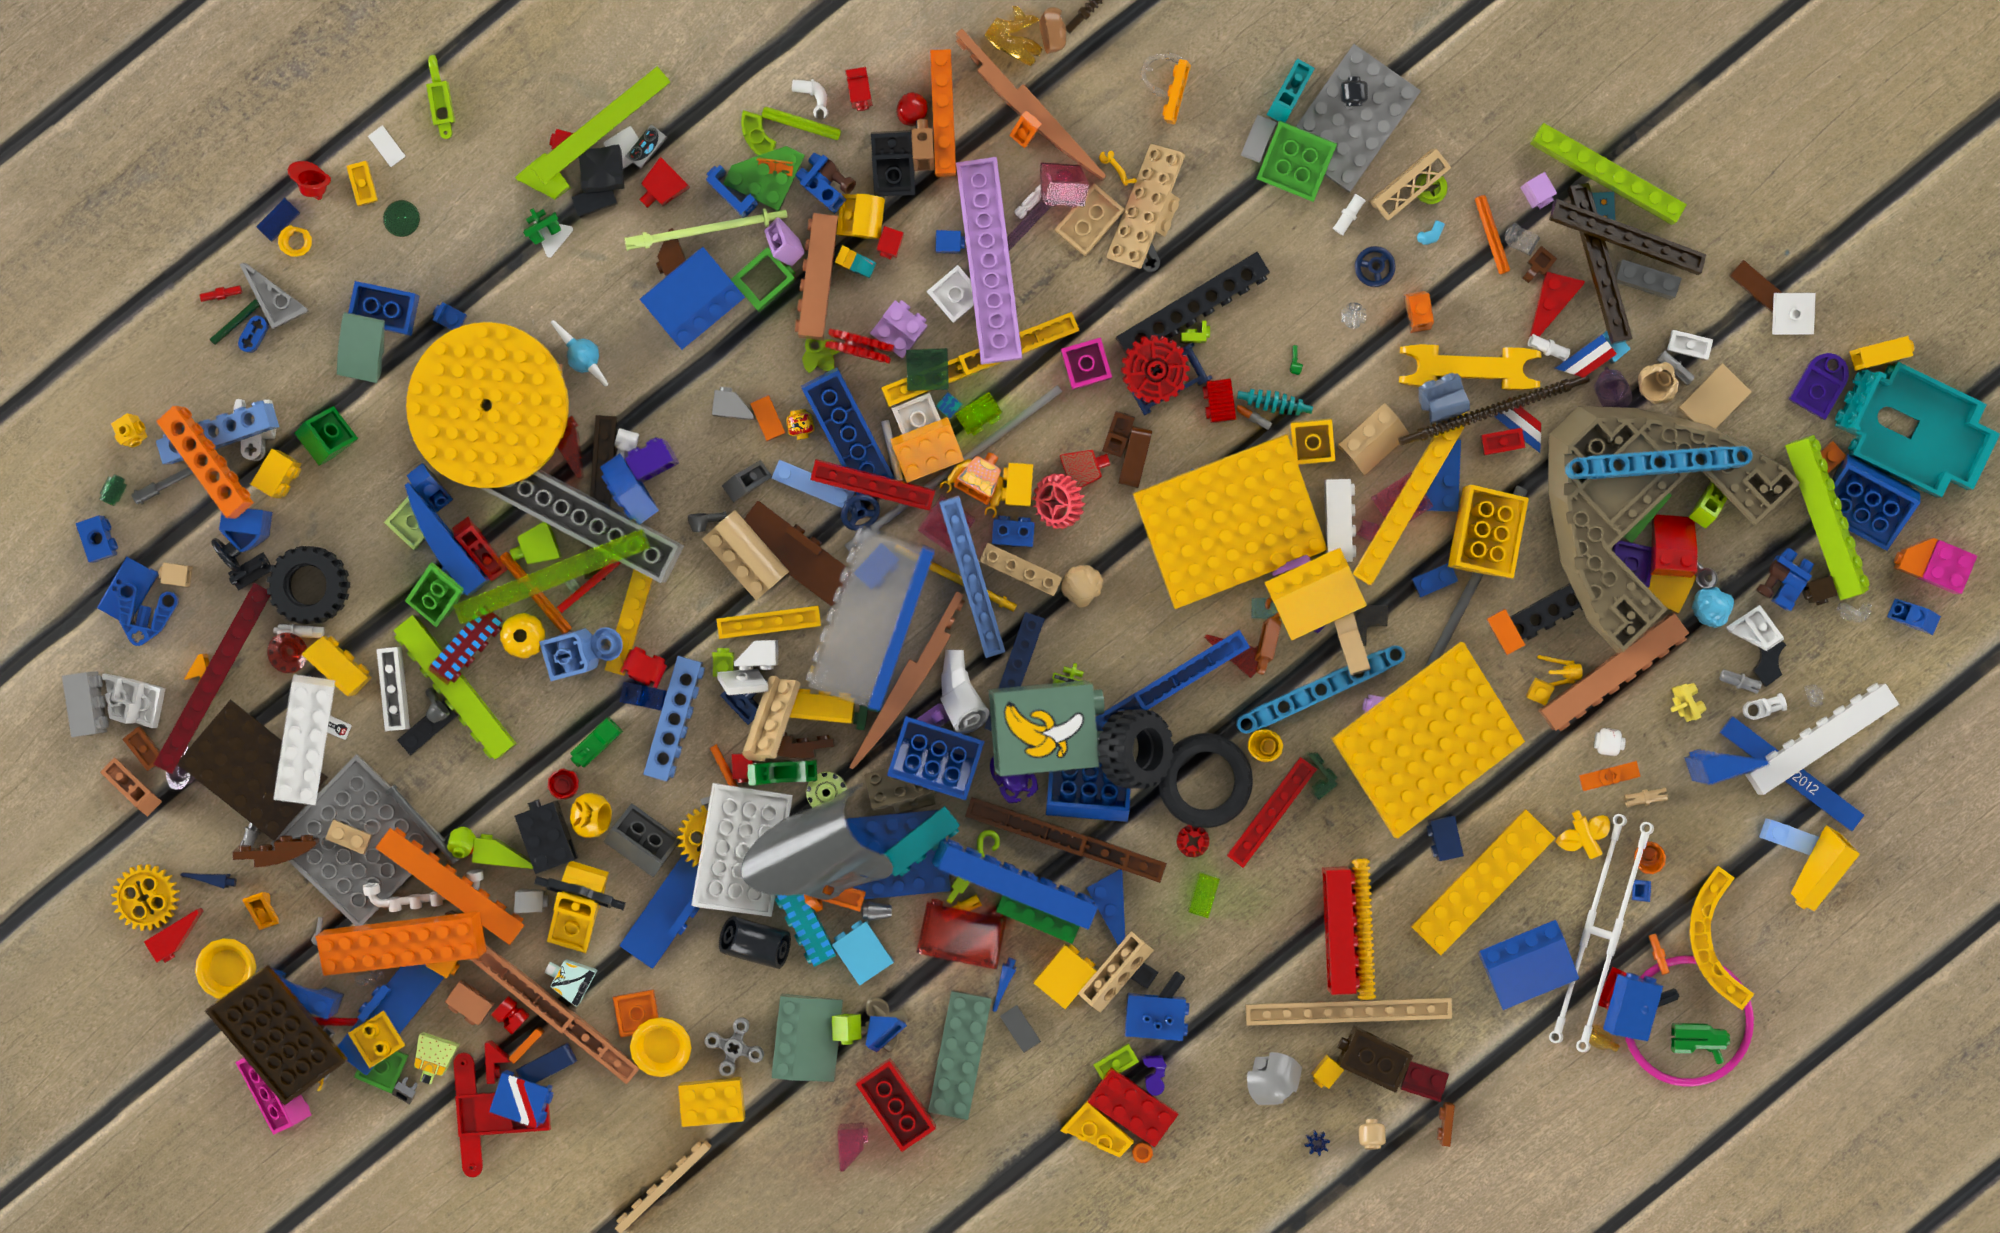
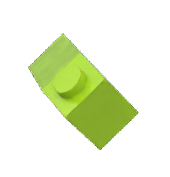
(1708, 506)
(496, 852)

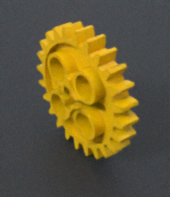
(694, 824)
(162, 888)

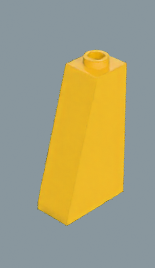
(1824, 868)

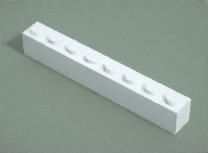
(1822, 738)

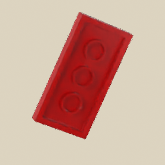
(1133, 1107)

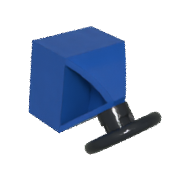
(243, 533)

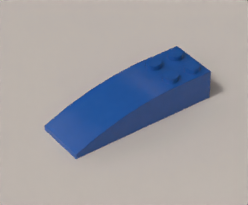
(845, 424)
(445, 546)

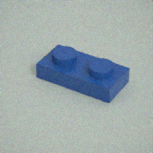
(1434, 580)

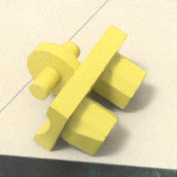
(1685, 703)

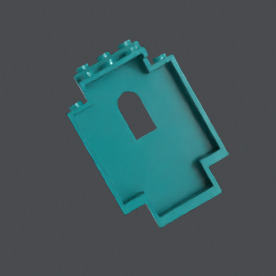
(1945, 443)

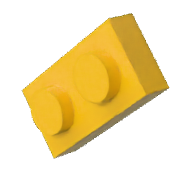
(362, 183)

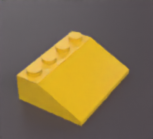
(1488, 531)
(1315, 594)

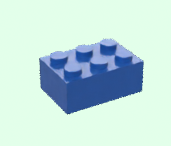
(387, 304)
(627, 490)

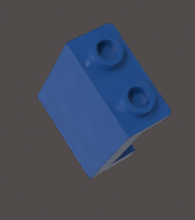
(742, 208)

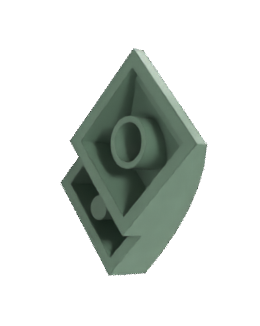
(360, 347)

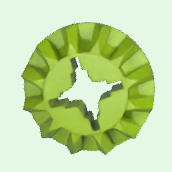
(1439, 192)

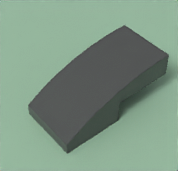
(1020, 1028)

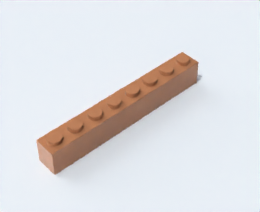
(1614, 671)

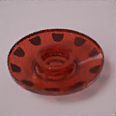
(278, 653)

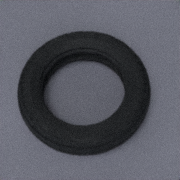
(1242, 781)

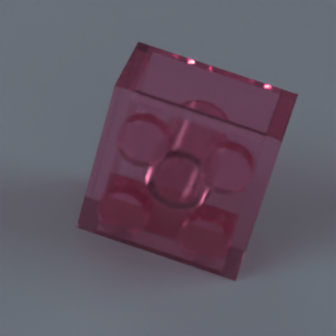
(934, 525)

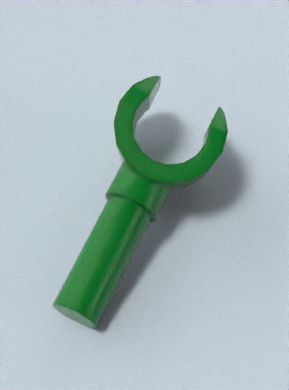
(1295, 367)

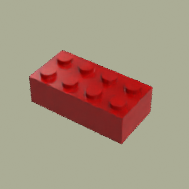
(896, 1104)

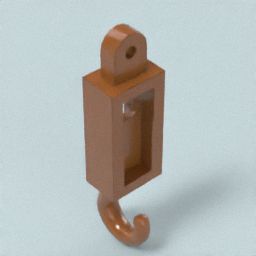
(1267, 640)

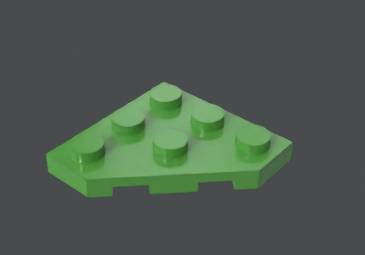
(756, 180)

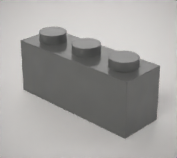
(1647, 279)

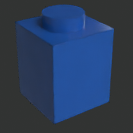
(949, 241)

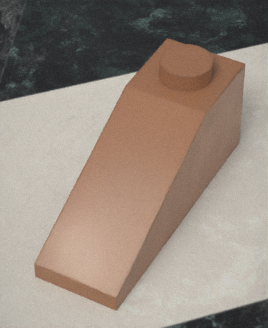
(131, 787)

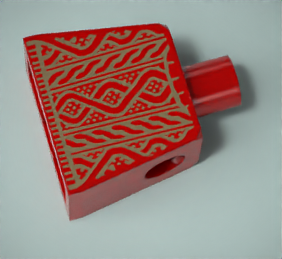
(1084, 466)

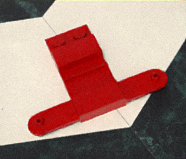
(475, 1118)

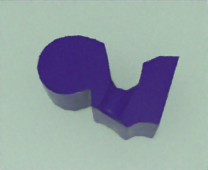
(1153, 1081)

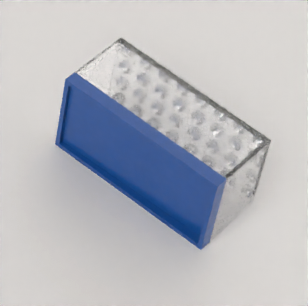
(870, 617)

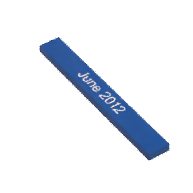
(1801, 781)

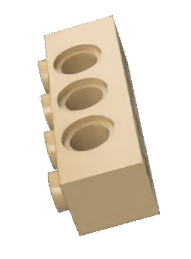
(1020, 569)
(1115, 971)

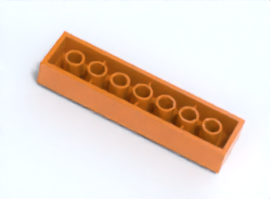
(401, 943)

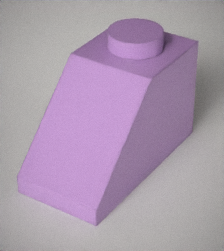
(783, 242)

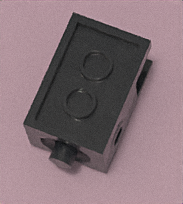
(546, 836)

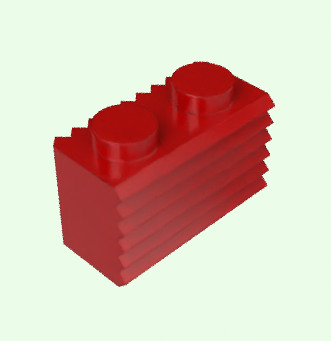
(1220, 401)

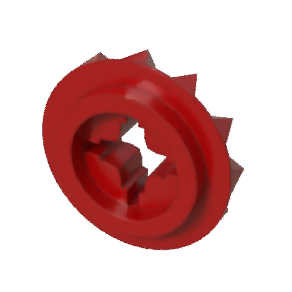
(1183, 839)

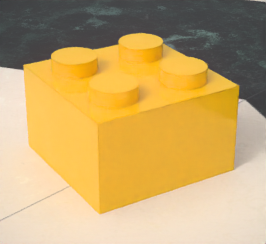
(1313, 441)
(276, 474)
(1018, 484)

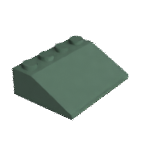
(805, 1038)

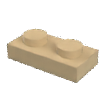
(348, 836)

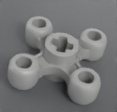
(732, 1055)

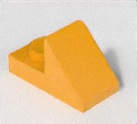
(198, 667)
(261, 910)

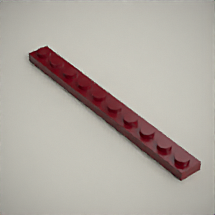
(212, 679)

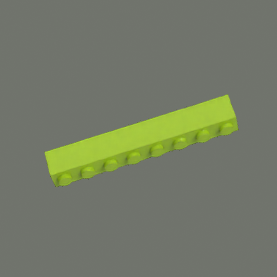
(1608, 174)
(1827, 517)
(458, 695)

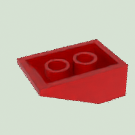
(1673, 546)

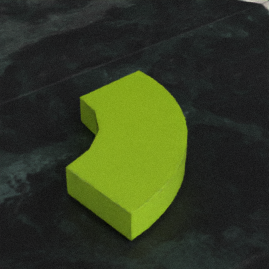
(755, 135)

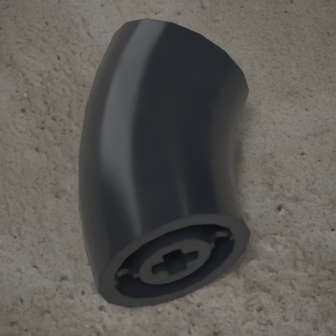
(755, 942)

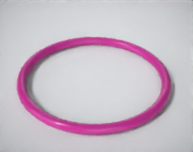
(1690, 1082)

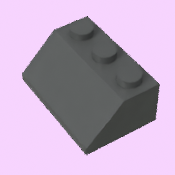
(642, 840)

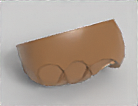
(1052, 30)

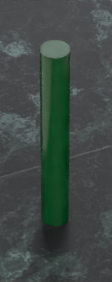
(235, 322)

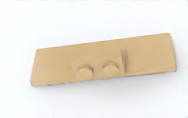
(1148, 207)

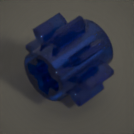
(1318, 1149)

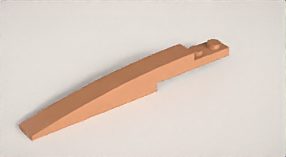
(1023, 100)
(910, 680)
(557, 1014)

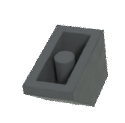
(746, 481)

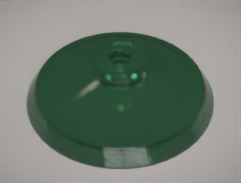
(401, 218)

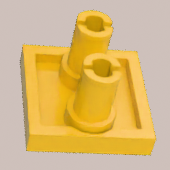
(376, 1039)

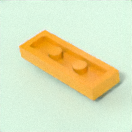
(1176, 91)

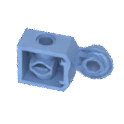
(579, 651)

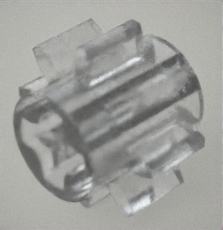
(1353, 315)

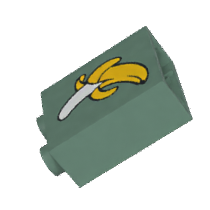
(1045, 727)

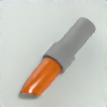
(1254, 417)

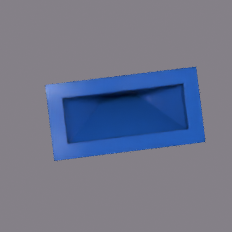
(882, 1030)

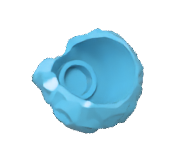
(1712, 606)

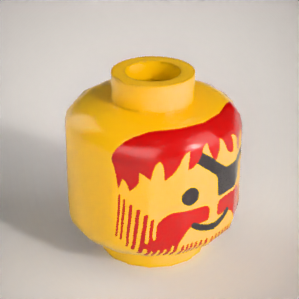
(800, 424)

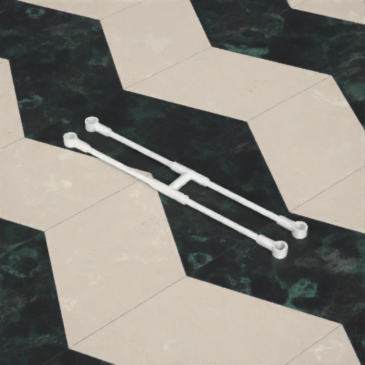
(1612, 936)

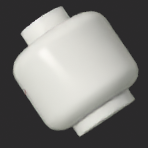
(1609, 742)

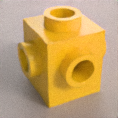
(129, 430)

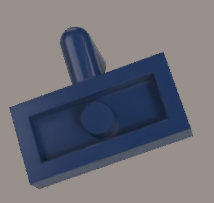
(743, 705)

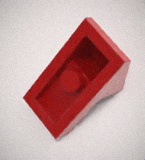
(494, 1055)

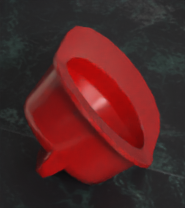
(309, 178)

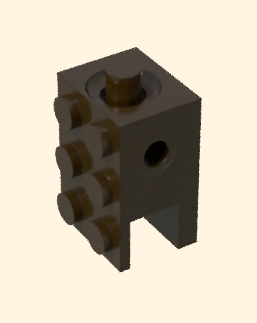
(1374, 1058)

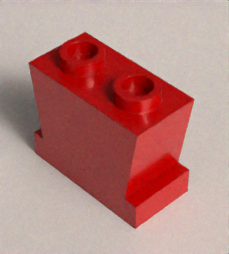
(859, 88)

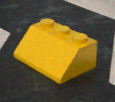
(337, 665)
(822, 707)

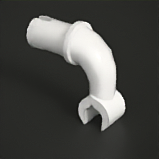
(815, 89)

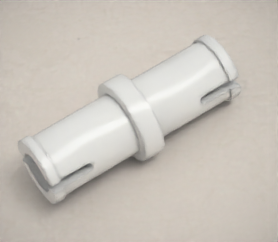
(1349, 214)
(1548, 347)

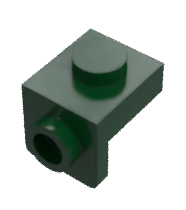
(861, 717)

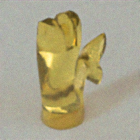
(1014, 46)

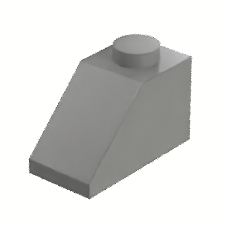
(730, 405)
(530, 900)

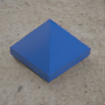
(1641, 890)

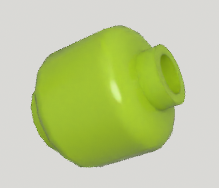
(461, 842)

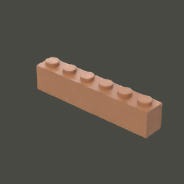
(817, 277)

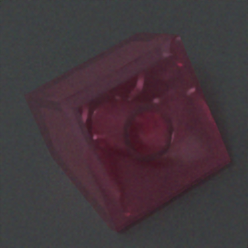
(1063, 184)
(851, 1142)

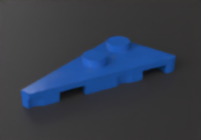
(1445, 486)
(1110, 902)

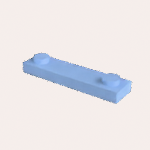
(800, 480)

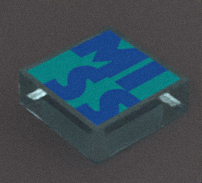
(949, 405)

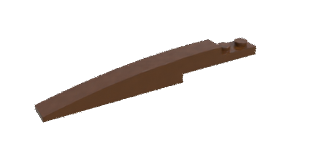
(1066, 839)

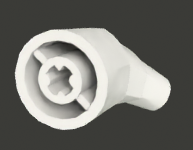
(959, 697)

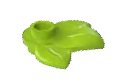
(818, 357)

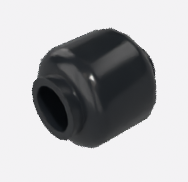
(1354, 91)

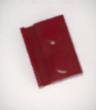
(1424, 1081)

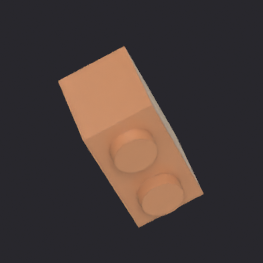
(469, 1003)

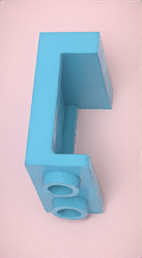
(862, 952)

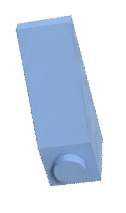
(1788, 836)

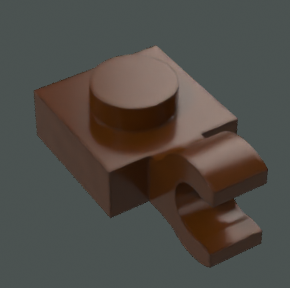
(1540, 262)

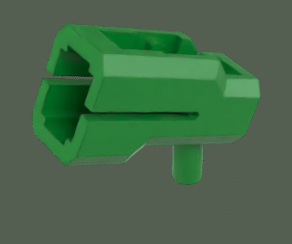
(595, 742)
(1699, 1036)

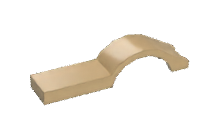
(1352, 644)

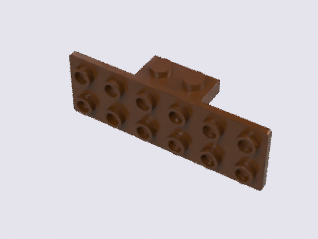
(798, 553)

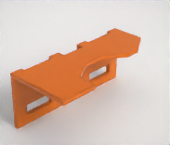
(779, 166)

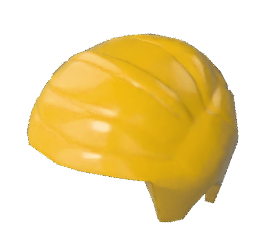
(1265, 745)

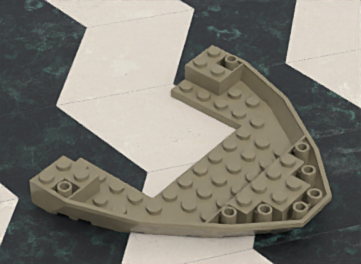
(1599, 512)

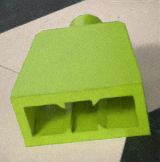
(537, 545)

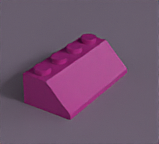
(275, 1113)

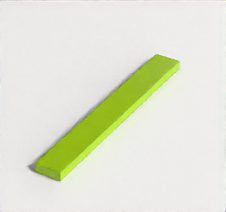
(600, 125)

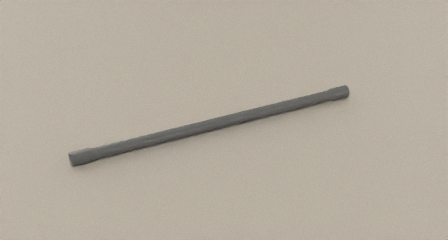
(1461, 606)

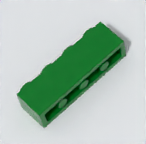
(1038, 919)

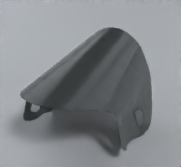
(812, 852)

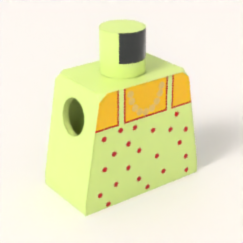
(433, 1055)

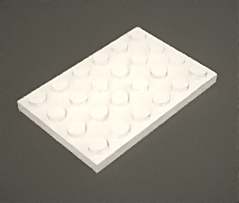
(732, 826)

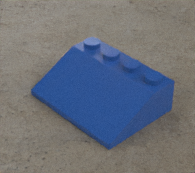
(692, 298)
(1873, 501)
(935, 758)
(1715, 767)
(1086, 795)
(1529, 964)

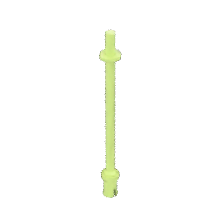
(646, 240)

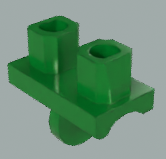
(534, 231)

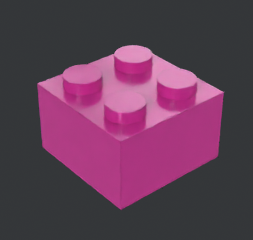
(1086, 363)
(1949, 567)

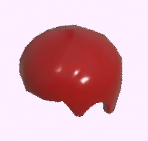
(911, 108)
(563, 784)

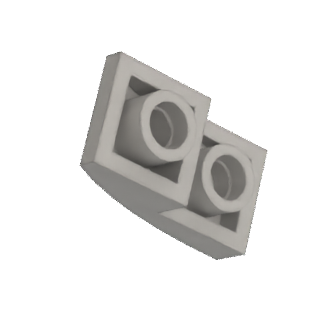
(1258, 138)

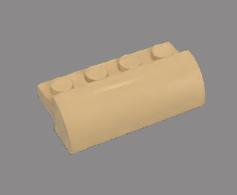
(745, 555)
(771, 719)

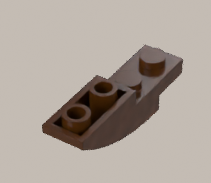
(803, 747)
(284, 850)

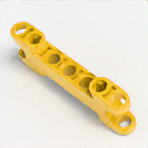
(1507, 368)

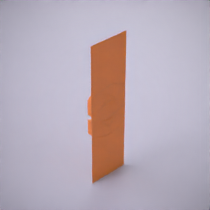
(1609, 776)

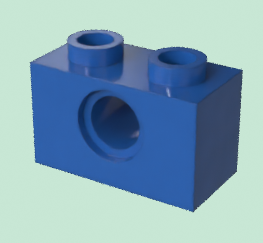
(87, 531)

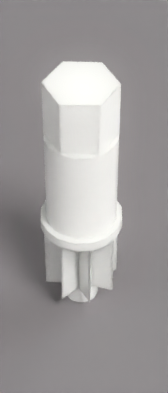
(301, 631)

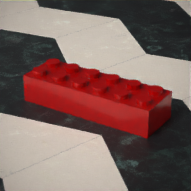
(1339, 930)

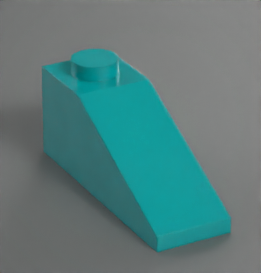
(1290, 91)

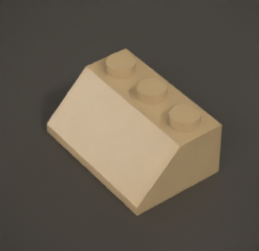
(1373, 439)

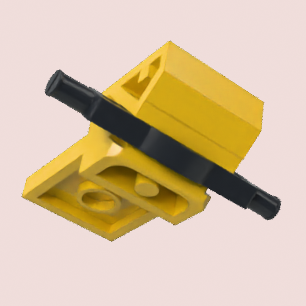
(577, 904)

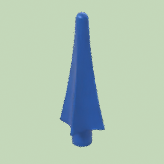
(1006, 975)

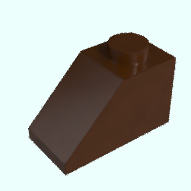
(670, 256)

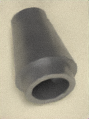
(874, 911)

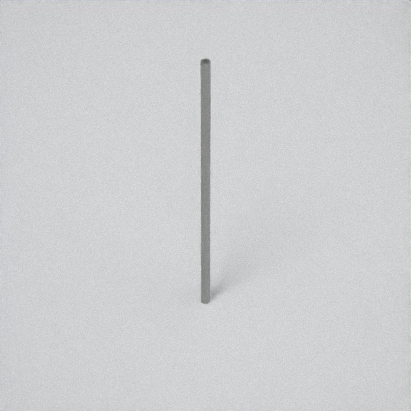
(970, 455)

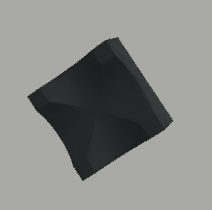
(601, 169)

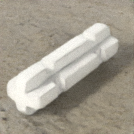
(1028, 203)

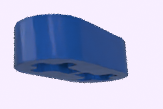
(257, 336)

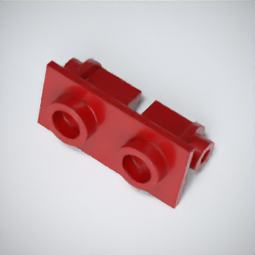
(1608, 987)

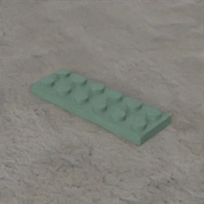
(959, 1055)

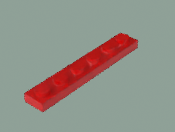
(872, 484)
(1271, 812)

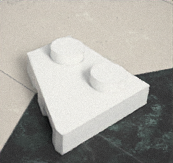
(1756, 629)

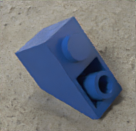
(429, 487)
(1914, 616)

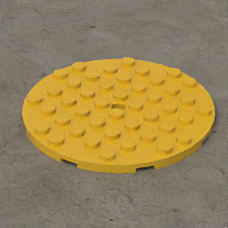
(525, 396)

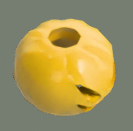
(534, 631)
(590, 815)

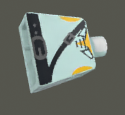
(571, 980)

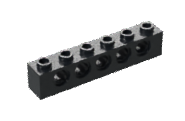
(1541, 609)

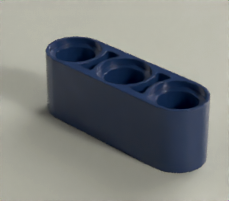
(547, 1064)

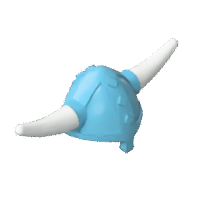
(581, 354)

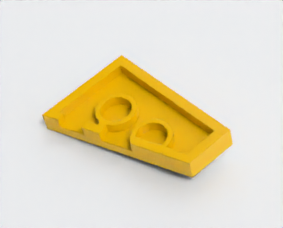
(1096, 1128)

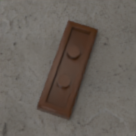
(1755, 284)

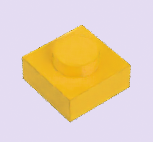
(1540, 691)

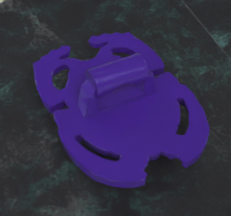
(1014, 783)

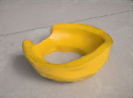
(283, 241)

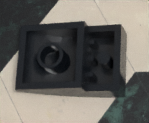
(892, 163)

